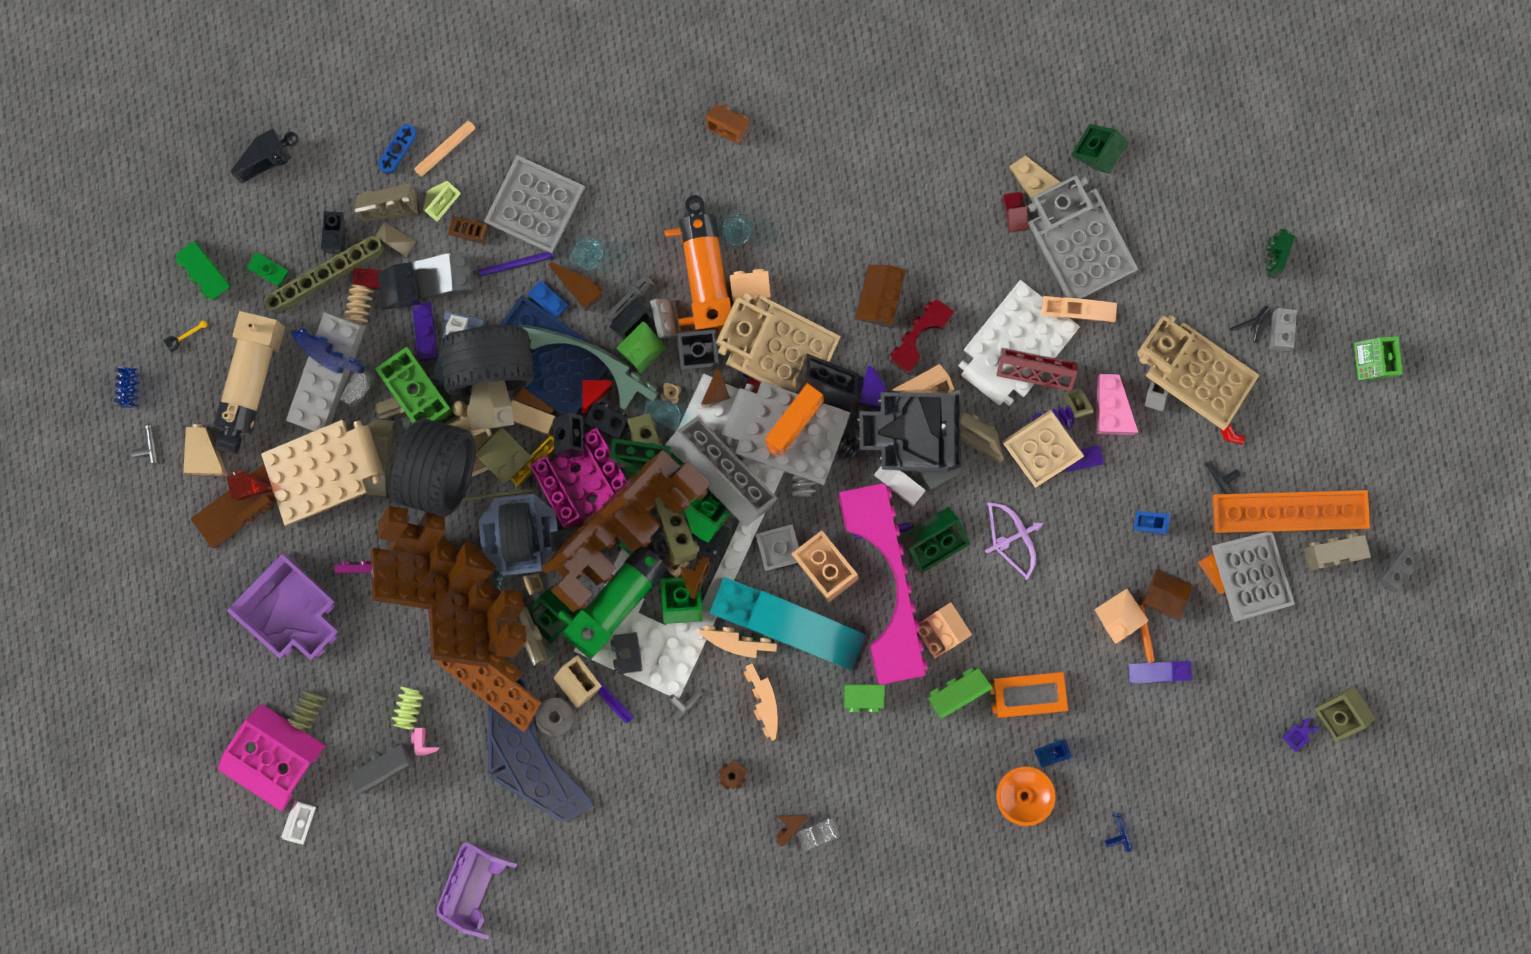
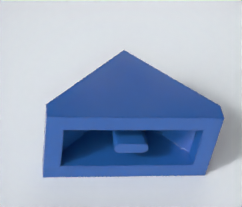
(1152, 522)

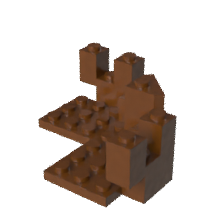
(622, 516)
(430, 573)

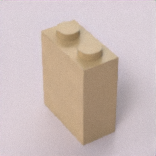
(577, 681)

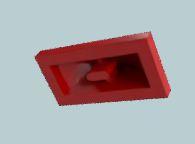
(593, 391)

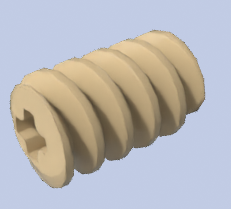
(358, 304)

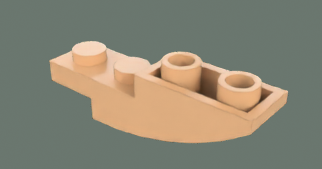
(1079, 309)
(729, 641)
(767, 708)

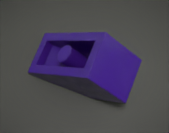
(871, 389)

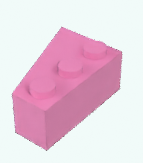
(1112, 407)

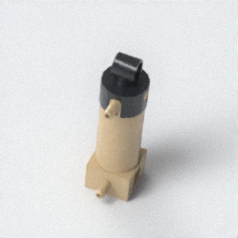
(238, 407)

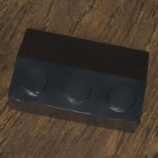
(834, 382)

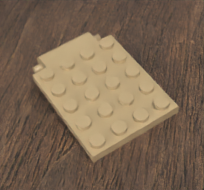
(772, 341)
(1196, 370)
(322, 470)

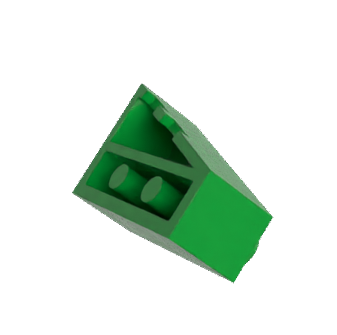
(202, 270)

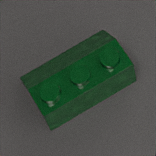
(935, 539)

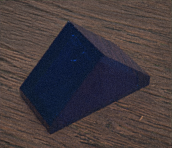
(1053, 752)

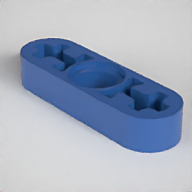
(409, 140)

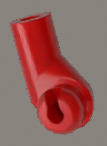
(1229, 435)

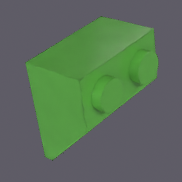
(864, 697)

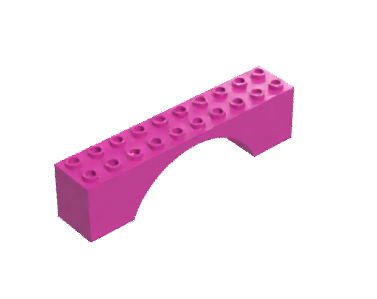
(898, 649)

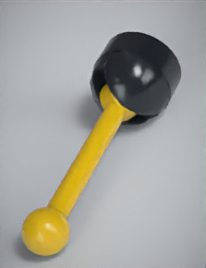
(173, 343)

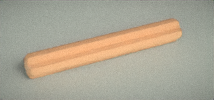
(444, 148)

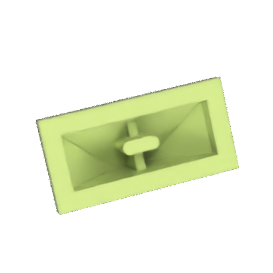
(440, 199)

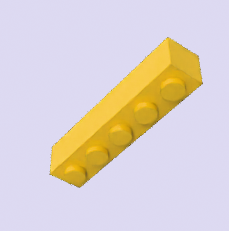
(525, 472)

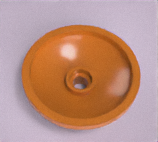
(1037, 804)

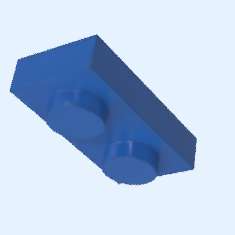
(547, 299)

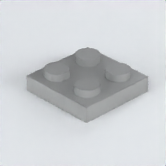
(777, 547)

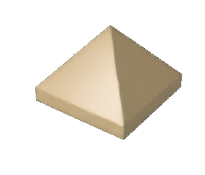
(533, 583)

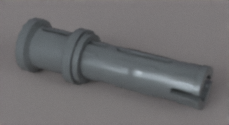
(636, 289)

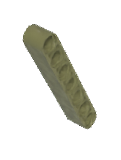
(315, 275)

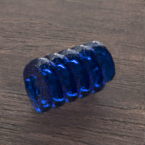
(126, 387)

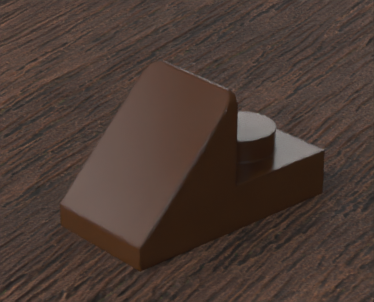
(694, 578)
(793, 823)

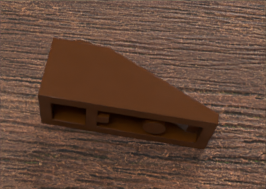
(580, 287)

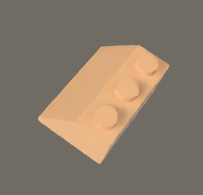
(933, 379)

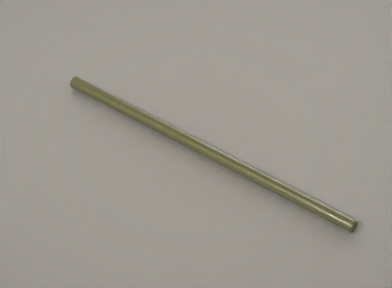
(498, 494)

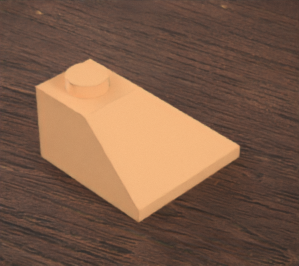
(1121, 615)

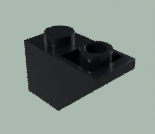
(333, 232)

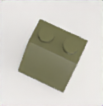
(502, 455)
(1345, 714)

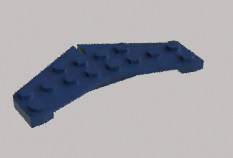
(530, 769)

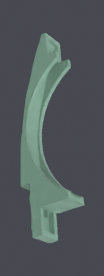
(627, 382)

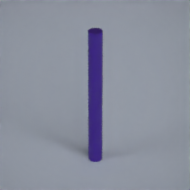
(515, 263)

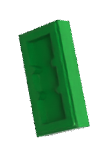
(268, 269)

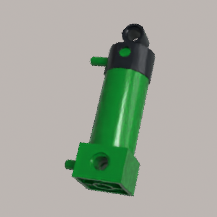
(616, 598)

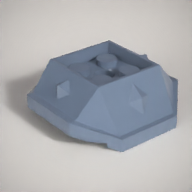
(543, 521)

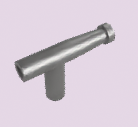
(150, 450)
(683, 708)

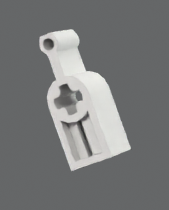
(901, 485)

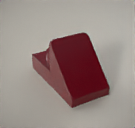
(1015, 212)

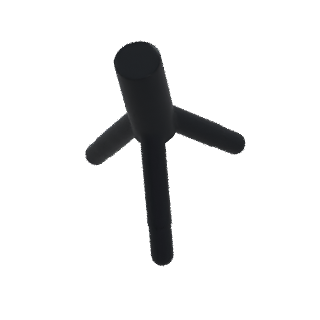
(1257, 321)

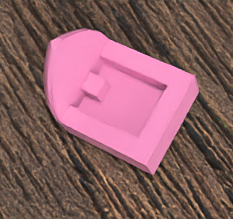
(418, 740)

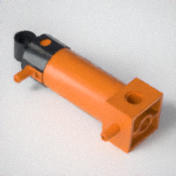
(704, 267)

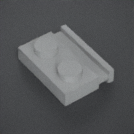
(665, 318)

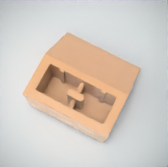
(750, 283)
(943, 630)

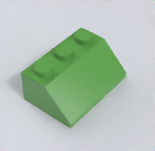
(958, 692)

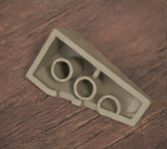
(489, 406)

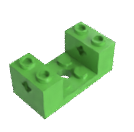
(400, 373)

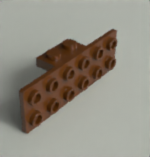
(227, 516)

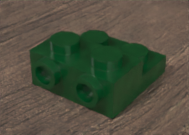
(1278, 250)

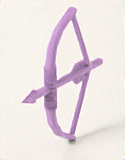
(1004, 542)

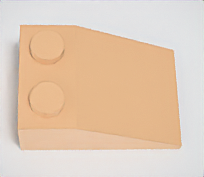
(825, 566)

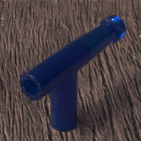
(1122, 838)

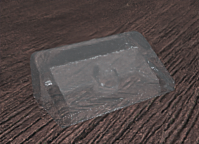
(357, 389)

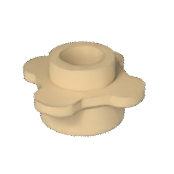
(670, 388)

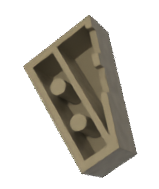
(1337, 551)

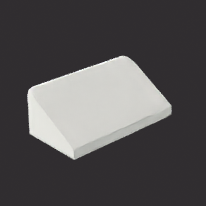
(298, 822)

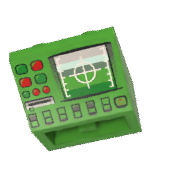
(1378, 358)

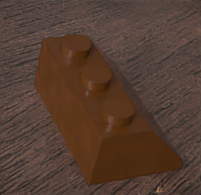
(880, 294)

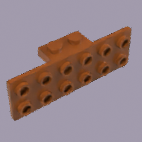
(498, 688)

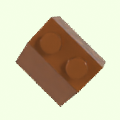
(727, 124)

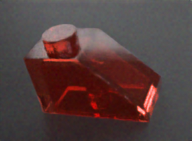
(246, 486)

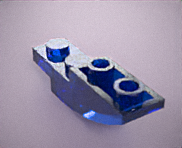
(320, 350)

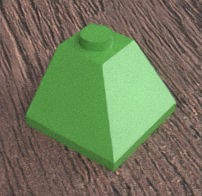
(641, 347)

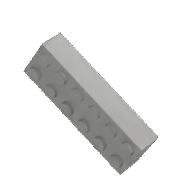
(320, 387)
(728, 475)

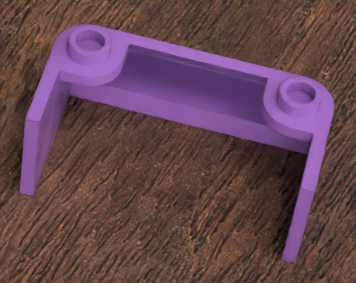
(467, 887)

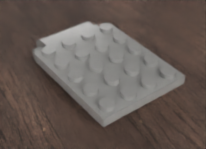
(1079, 238)
(811, 451)

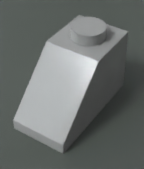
(1156, 397)

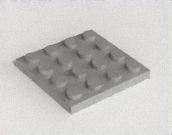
(534, 204)
(1253, 575)

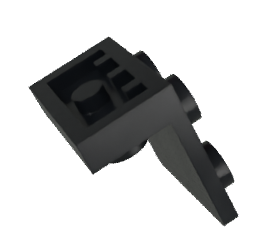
(715, 547)

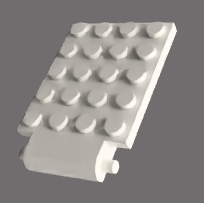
(1018, 327)

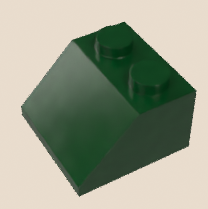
(1100, 148)
(545, 615)

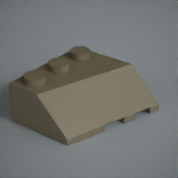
(387, 203)

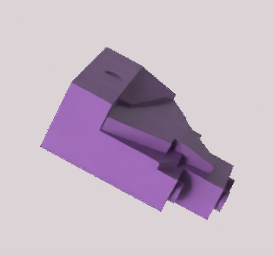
(287, 610)

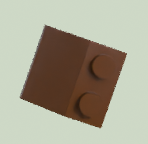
(1167, 595)

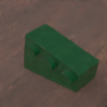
(633, 454)

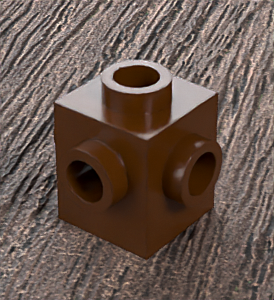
(736, 768)

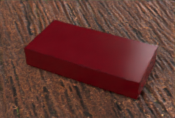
(366, 278)

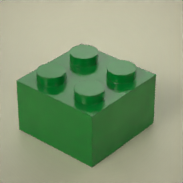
(678, 604)

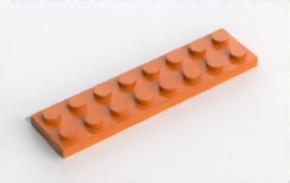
(1291, 511)

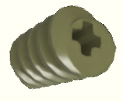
(307, 710)

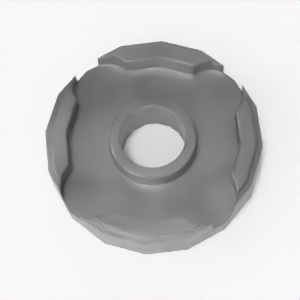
(565, 721)

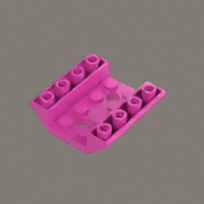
(570, 491)
(275, 744)

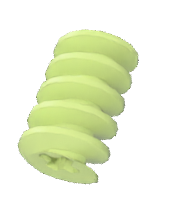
(407, 709)

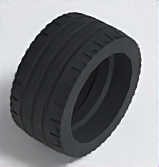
(516, 532)

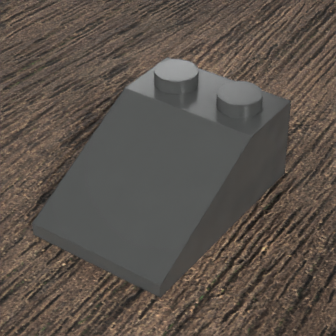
(445, 275)

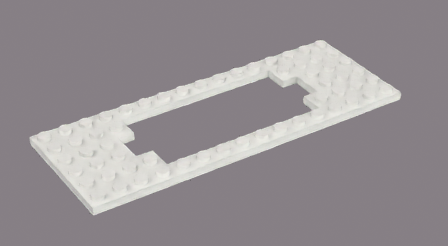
(674, 648)

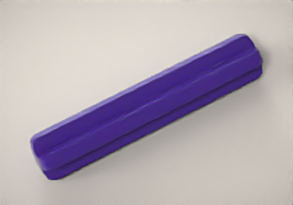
(614, 703)

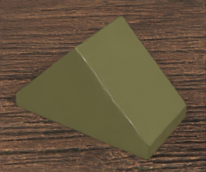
(1079, 403)

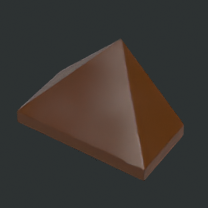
(716, 391)

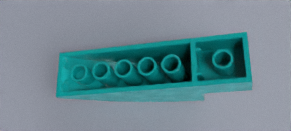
(787, 623)

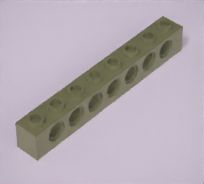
(679, 552)

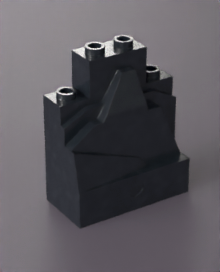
(914, 430)

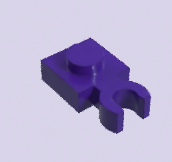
(1297, 736)

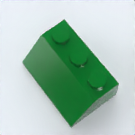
(706, 516)

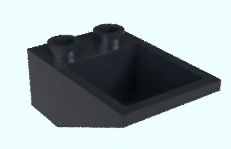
(263, 154)

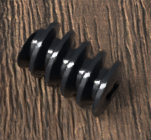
(848, 448)

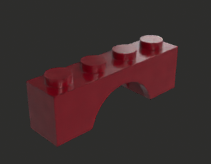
(935, 317)

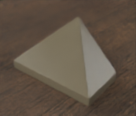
(395, 239)

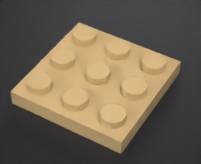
(1043, 448)

